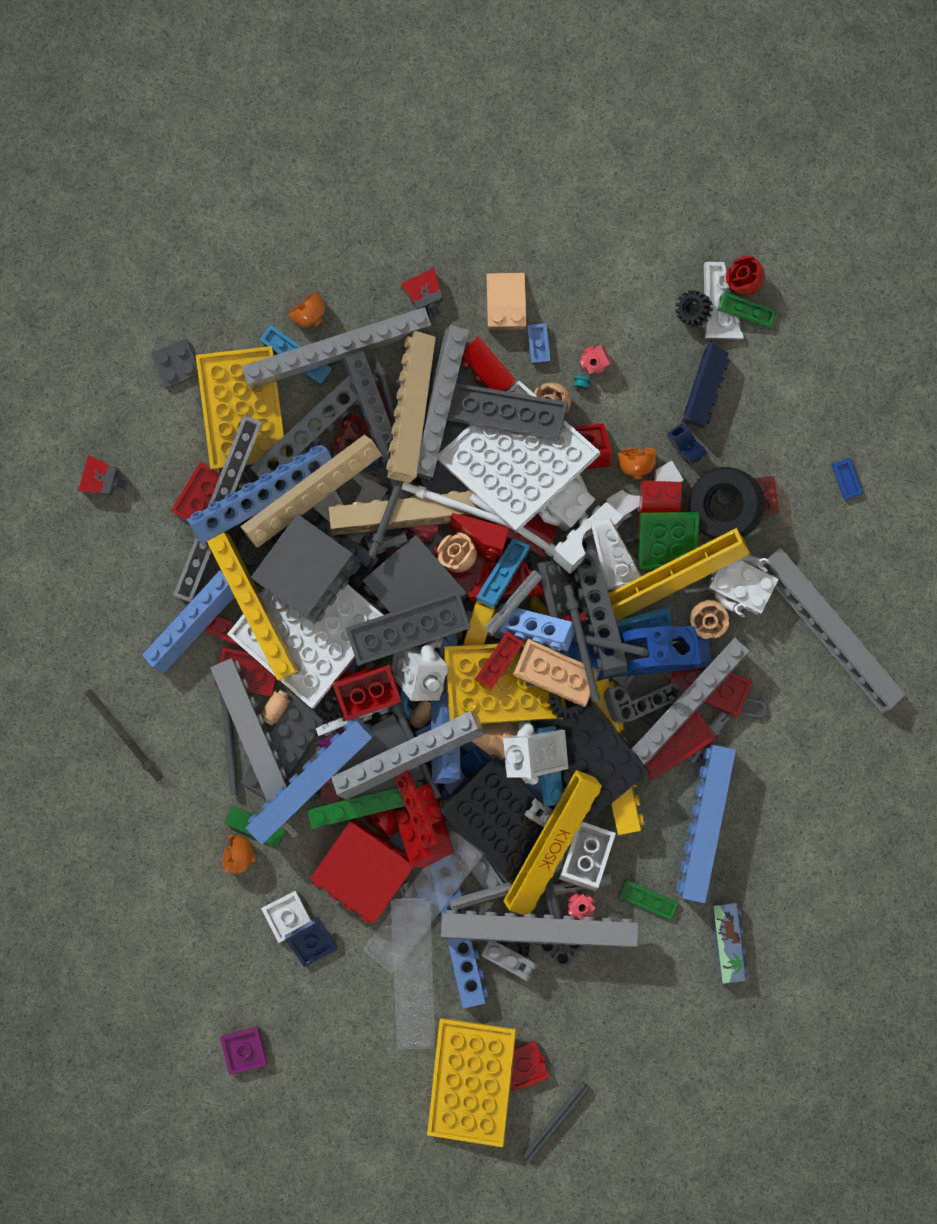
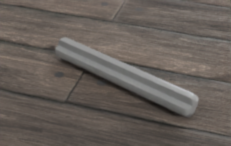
(513, 602)
(479, 897)

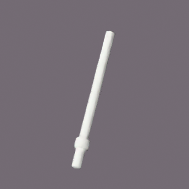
(421, 492)
(549, 548)

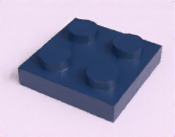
(311, 942)

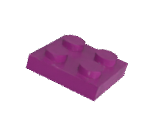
(243, 1050)

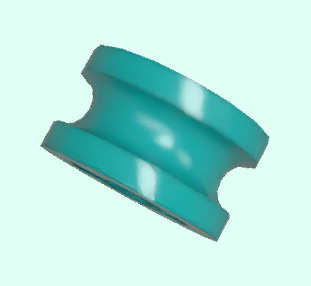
(582, 382)

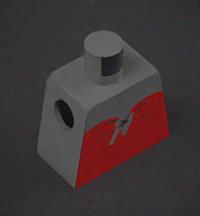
(424, 292)
(100, 478)

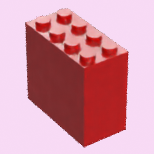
(362, 871)

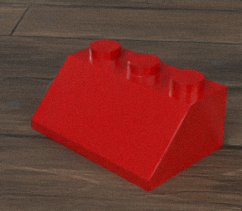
(486, 366)
(598, 438)
(539, 528)
(367, 691)
(416, 853)

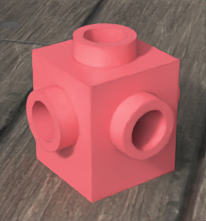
(598, 353)
(426, 532)
(578, 899)

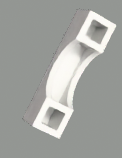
(626, 503)
(571, 552)

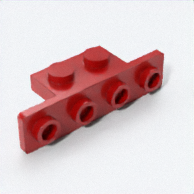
(421, 807)

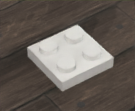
(286, 915)

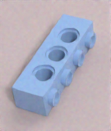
(526, 620)

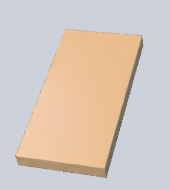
(554, 672)

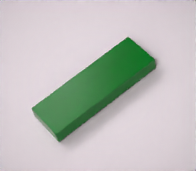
(747, 310)
(239, 820)
(648, 899)

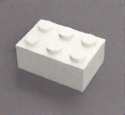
(587, 856)

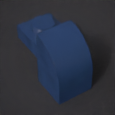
(685, 444)

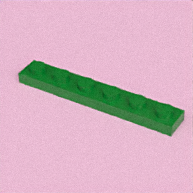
(356, 807)

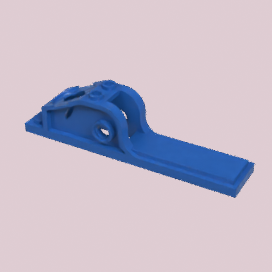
(661, 653)

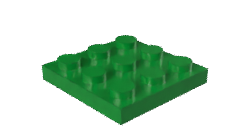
(666, 537)

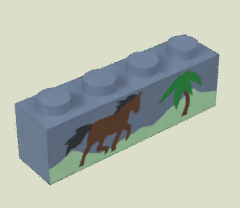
(728, 942)

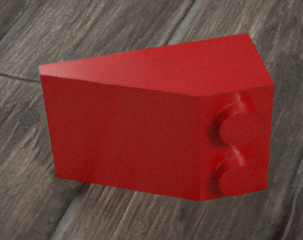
(659, 497)
(487, 537)

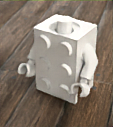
(568, 505)
(743, 585)
(420, 671)
(534, 753)

